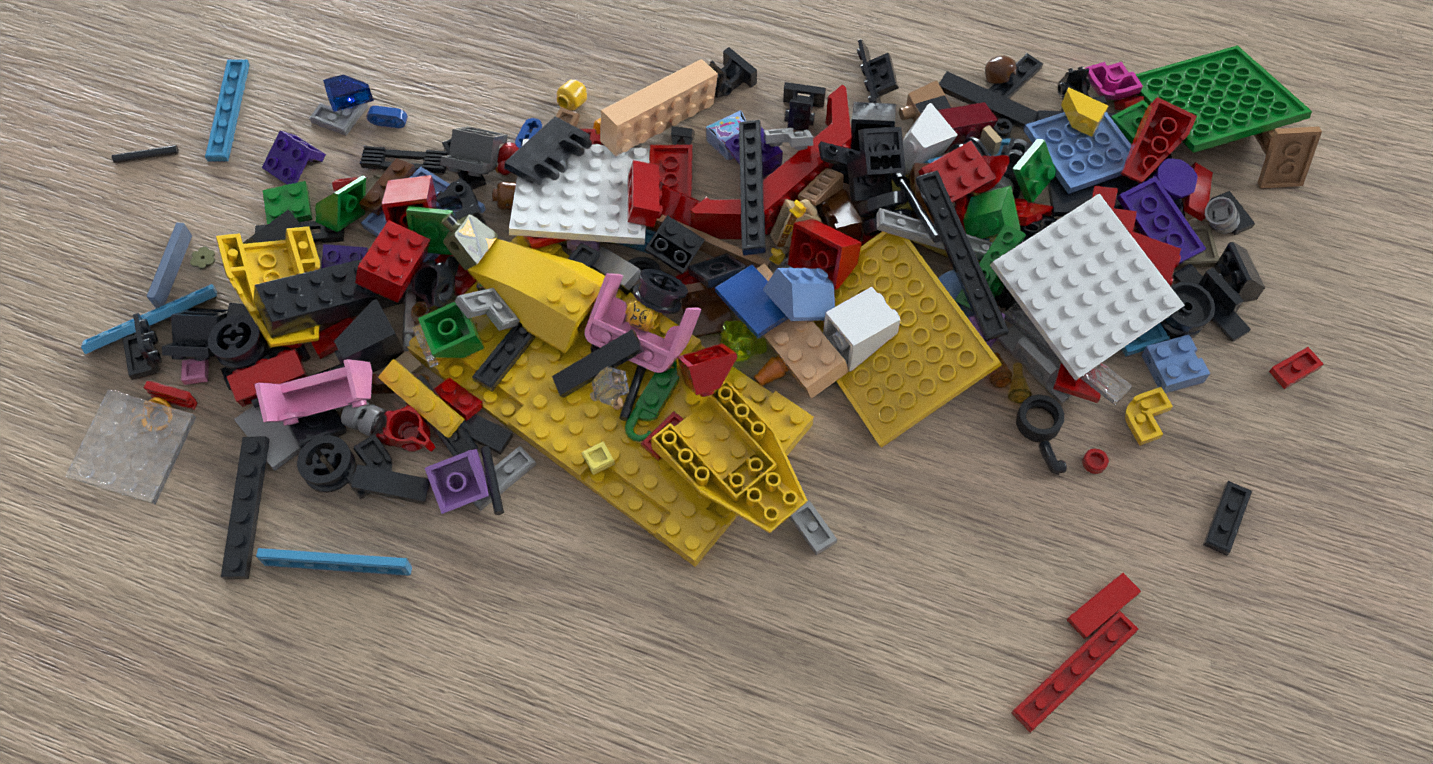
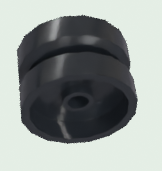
(887, 201)
(1194, 315)

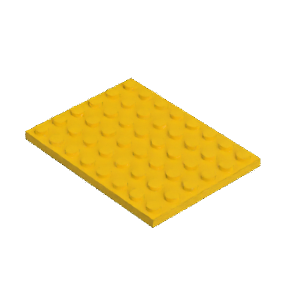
(930, 356)

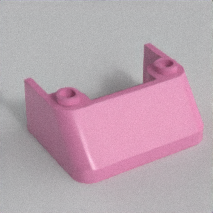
(609, 323)
(316, 393)

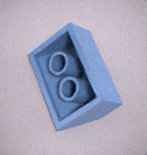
(801, 293)

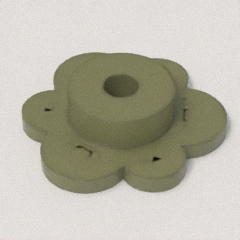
(203, 257)

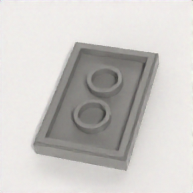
(281, 444)

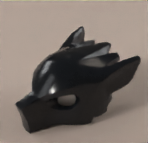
(436, 282)

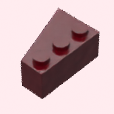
(968, 121)

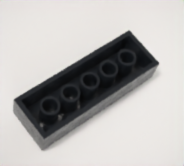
(314, 299)

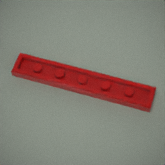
(1074, 671)

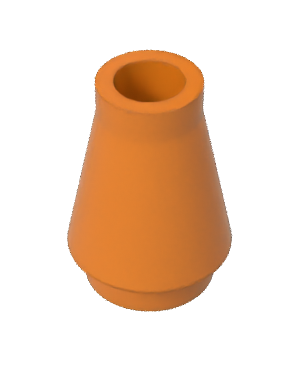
(771, 371)

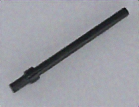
(900, 180)

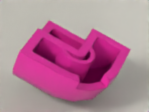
(1113, 81)

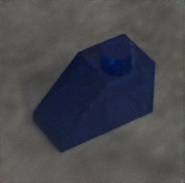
(346, 92)

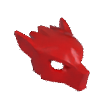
(406, 430)

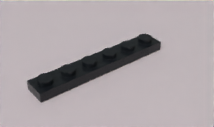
(245, 508)

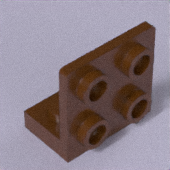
(713, 311)

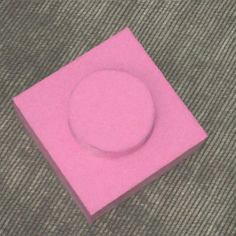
(194, 371)

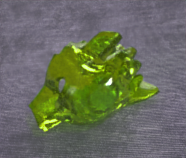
(741, 340)

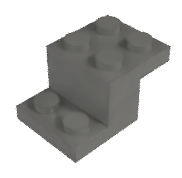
(473, 150)

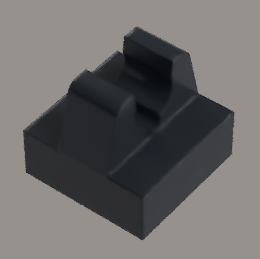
(686, 134)

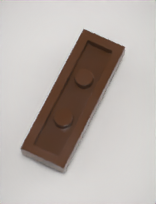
(373, 199)

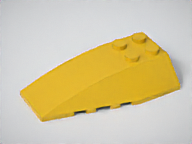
(267, 261)
(541, 289)

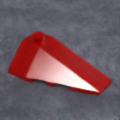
(1157, 136)

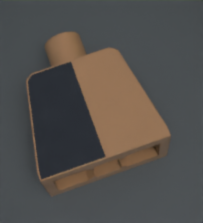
(920, 98)

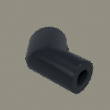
(1050, 458)

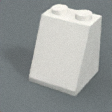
(927, 138)
(860, 326)

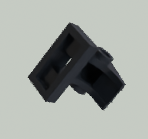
(736, 70)
(1077, 81)
(801, 107)
(461, 194)

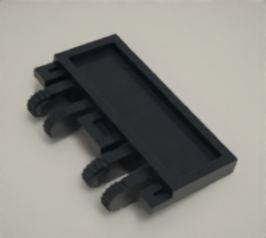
(547, 151)

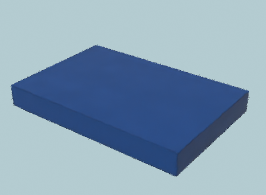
(749, 302)

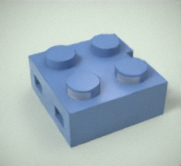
(1175, 364)

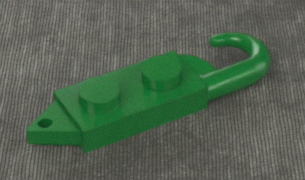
(652, 401)

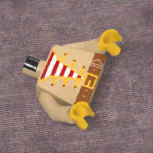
(783, 227)

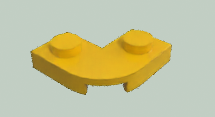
(1141, 414)

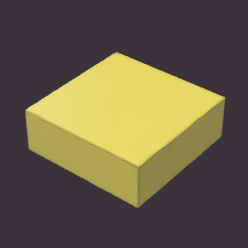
(598, 458)

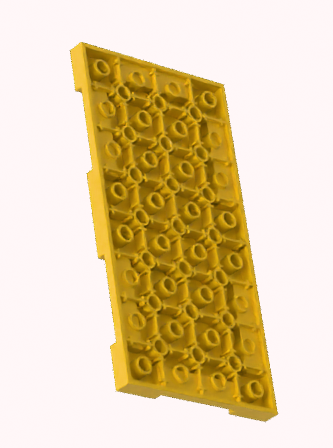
(565, 427)

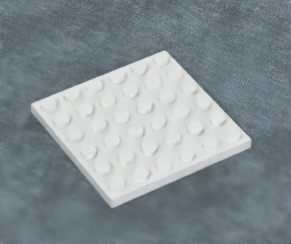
(583, 202)
(1086, 286)

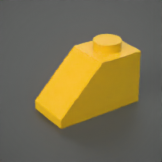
(1083, 111)

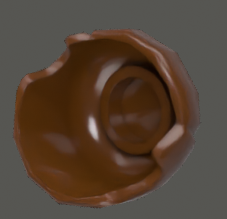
(999, 69)

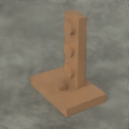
(1287, 155)

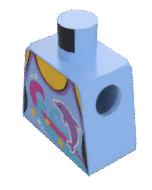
(722, 131)

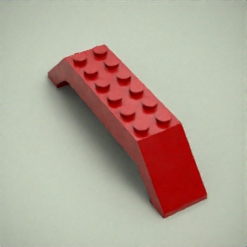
(723, 217)

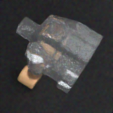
(610, 385)

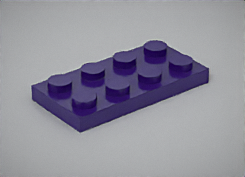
(1161, 218)

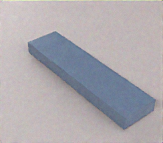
(169, 265)

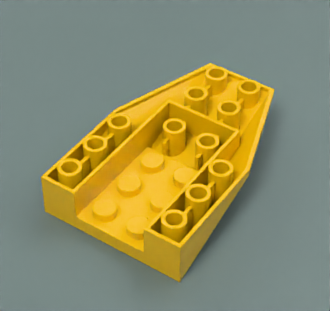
(733, 459)

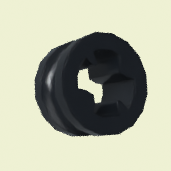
(1007, 125)

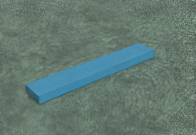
(227, 110)
(152, 317)
(334, 561)

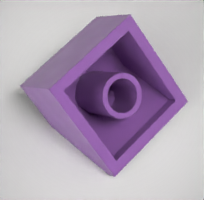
(458, 480)

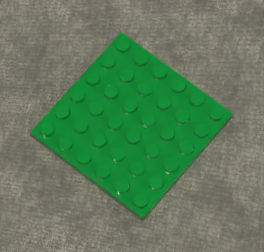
(1227, 95)

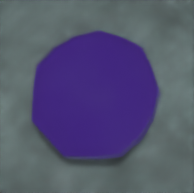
(1177, 178)

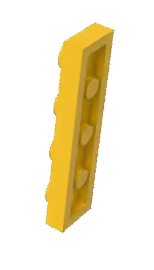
(421, 398)

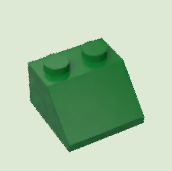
(342, 206)
(990, 212)
(450, 333)

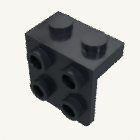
(141, 350)

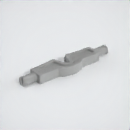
(408, 323)

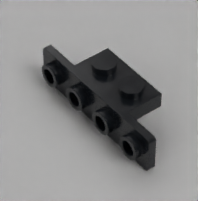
(878, 72)
(838, 156)
(1225, 299)

